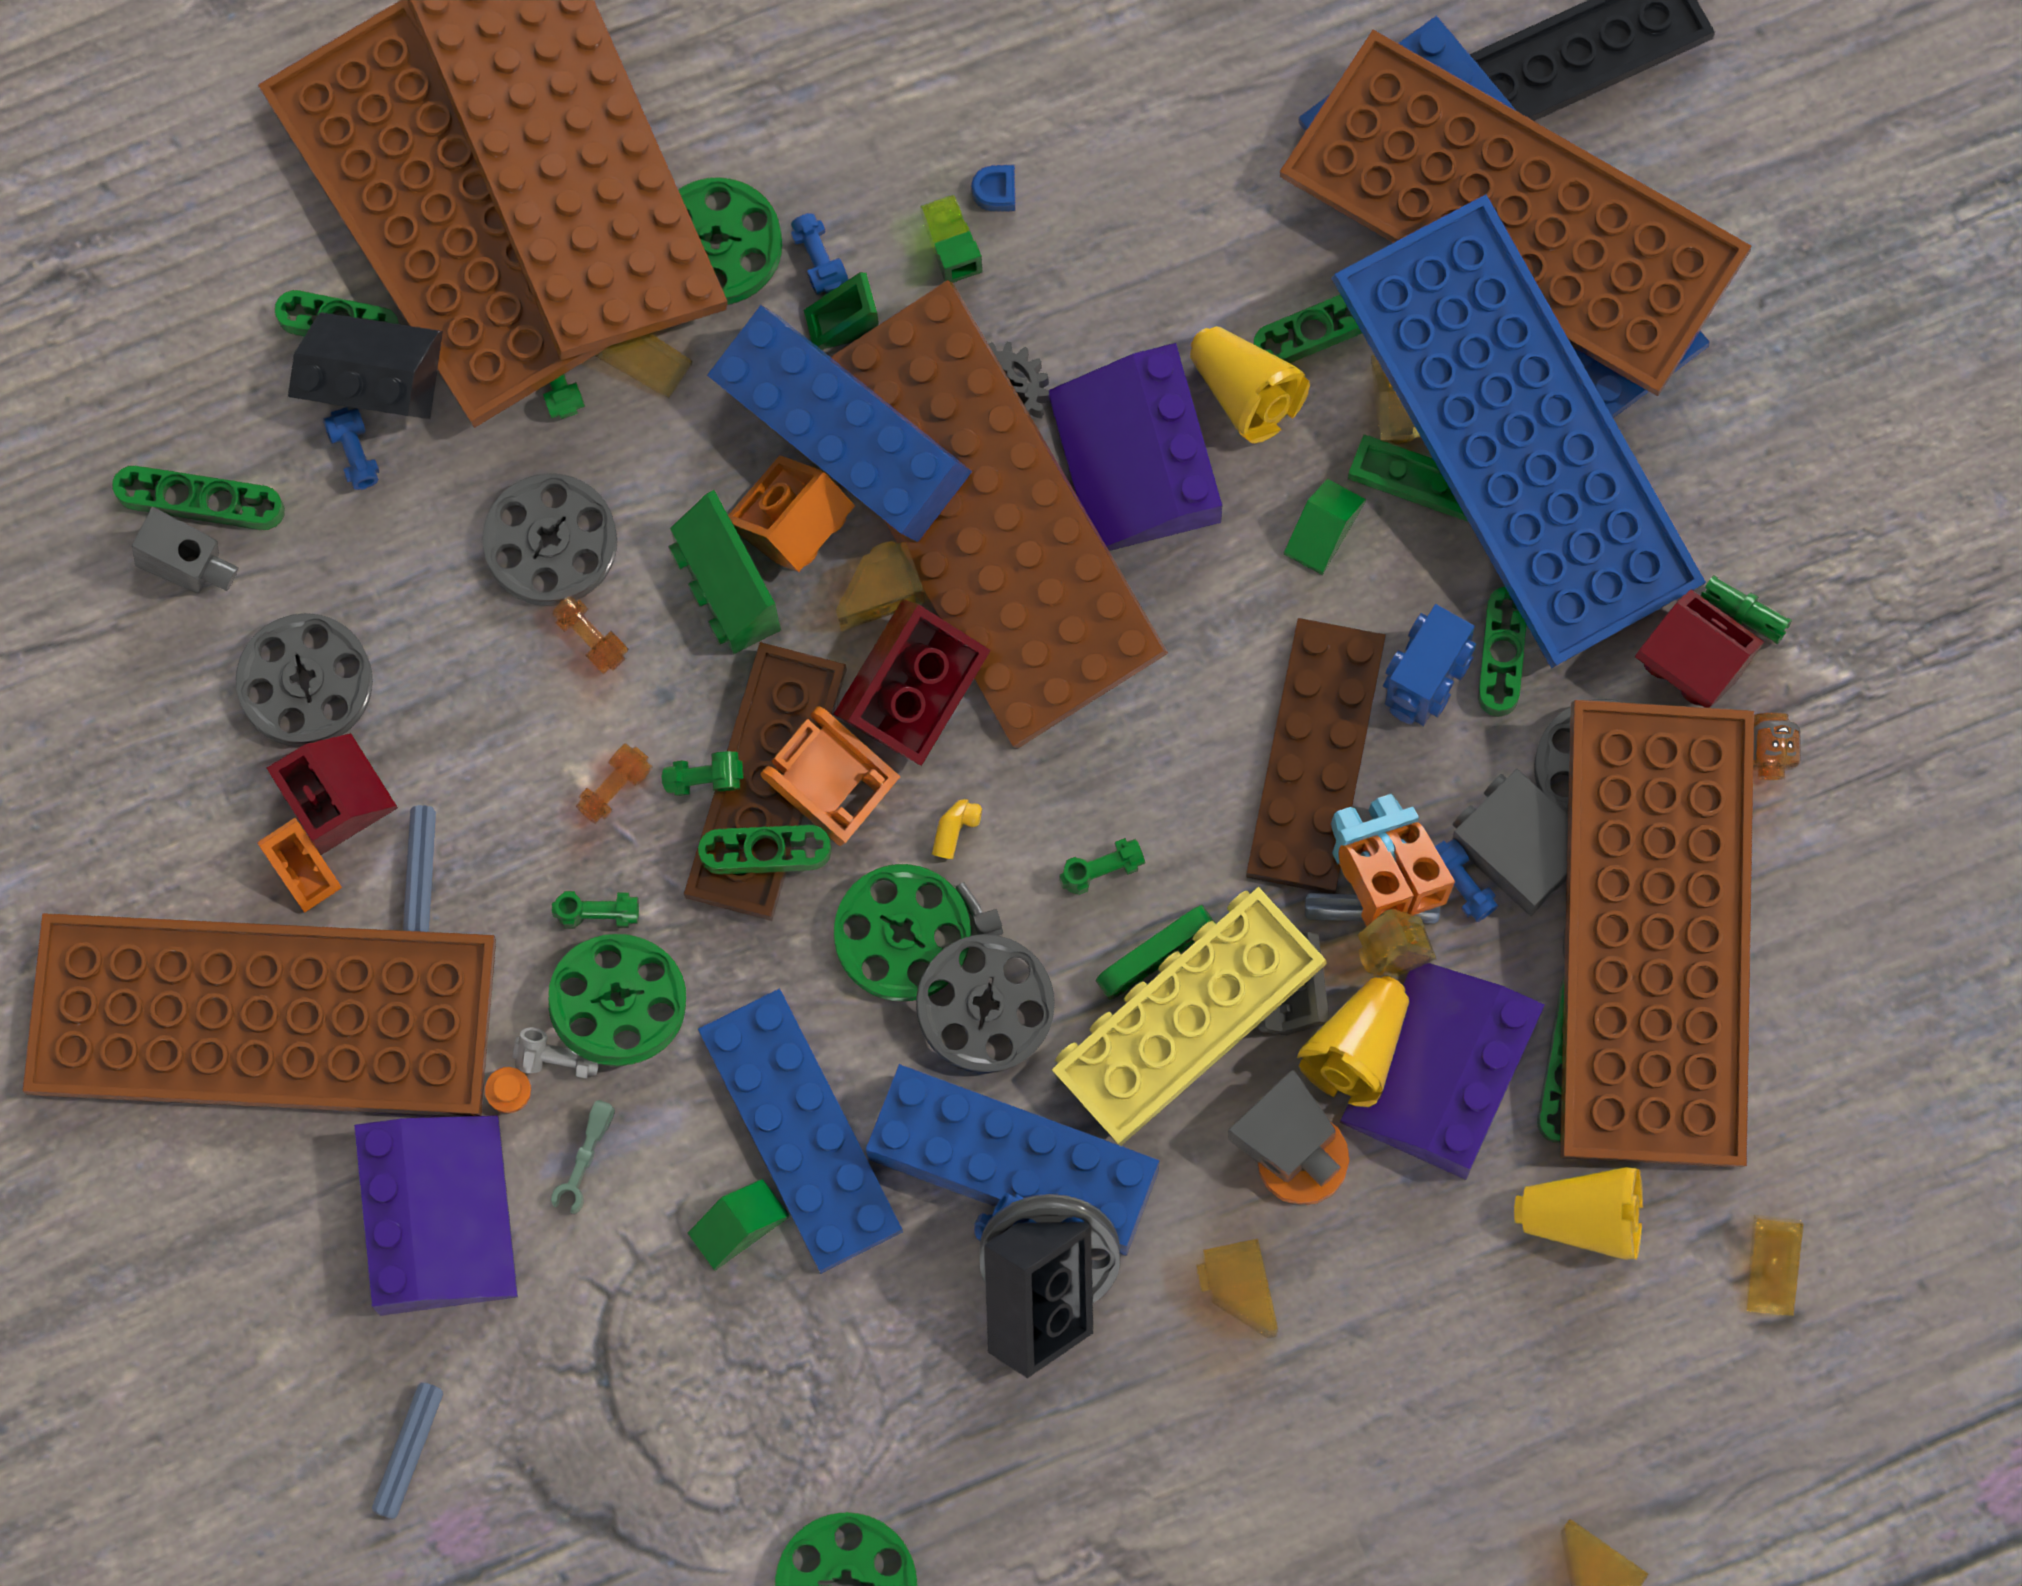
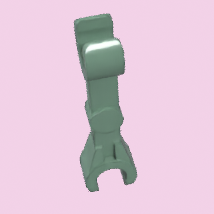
(598, 1123)

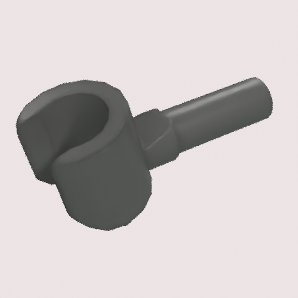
(985, 922)

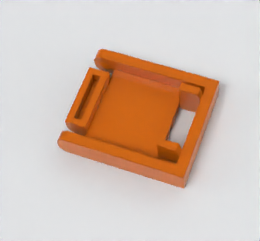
(823, 769)

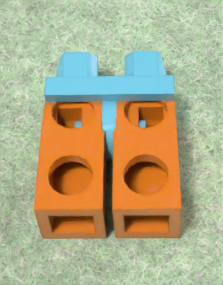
(1390, 860)

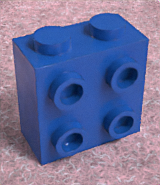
(1423, 675)

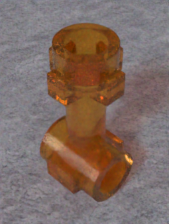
(606, 651)
(628, 765)

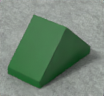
(842, 314)
(1323, 525)
(737, 1223)

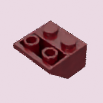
(1699, 650)
(332, 790)

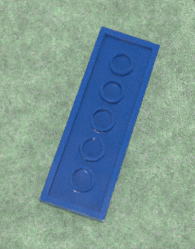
(800, 1131)

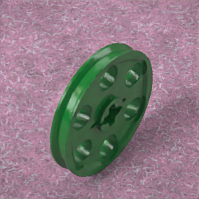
(738, 240)
(901, 910)
(597, 1005)
(835, 1561)

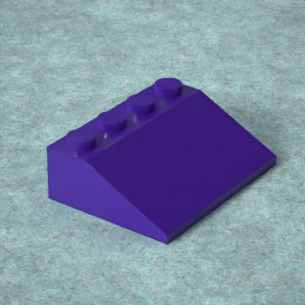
(1137, 449)
(1449, 1067)
(435, 1212)

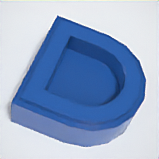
(994, 188)

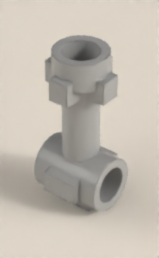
(531, 1052)

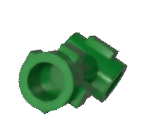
(563, 398)
(723, 773)
(1079, 872)
(573, 911)

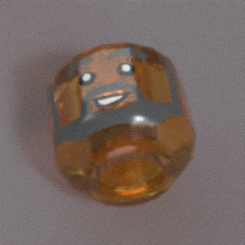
(1775, 745)

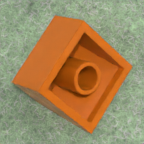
(791, 512)

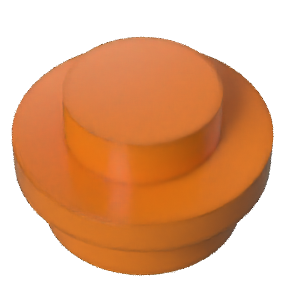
(508, 1090)

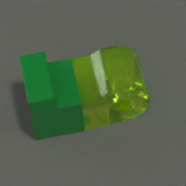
(951, 239)

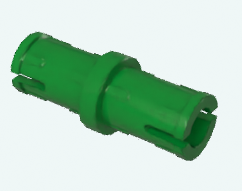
(1746, 609)

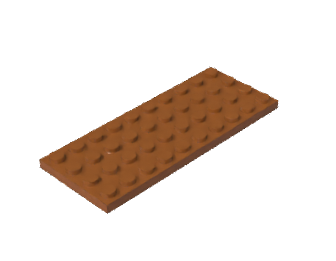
(571, 168)
(413, 197)
(1609, 253)
(1013, 545)
(1657, 934)
(260, 1015)

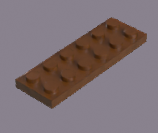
(776, 702)
(1315, 754)

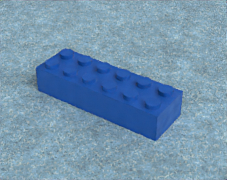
(839, 423)
(999, 1149)

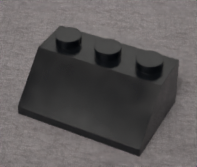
(367, 365)
(1038, 1293)

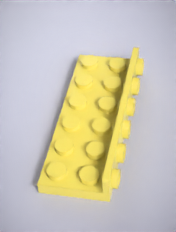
(1188, 1015)

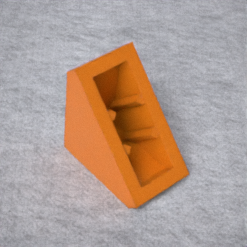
(299, 865)

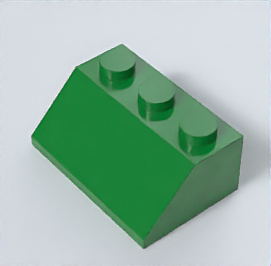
(723, 575)

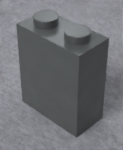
(1517, 840)

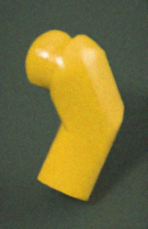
(951, 823)

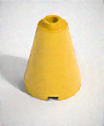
(1248, 382)
(1358, 1043)
(1587, 1211)

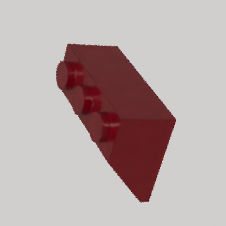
(912, 681)

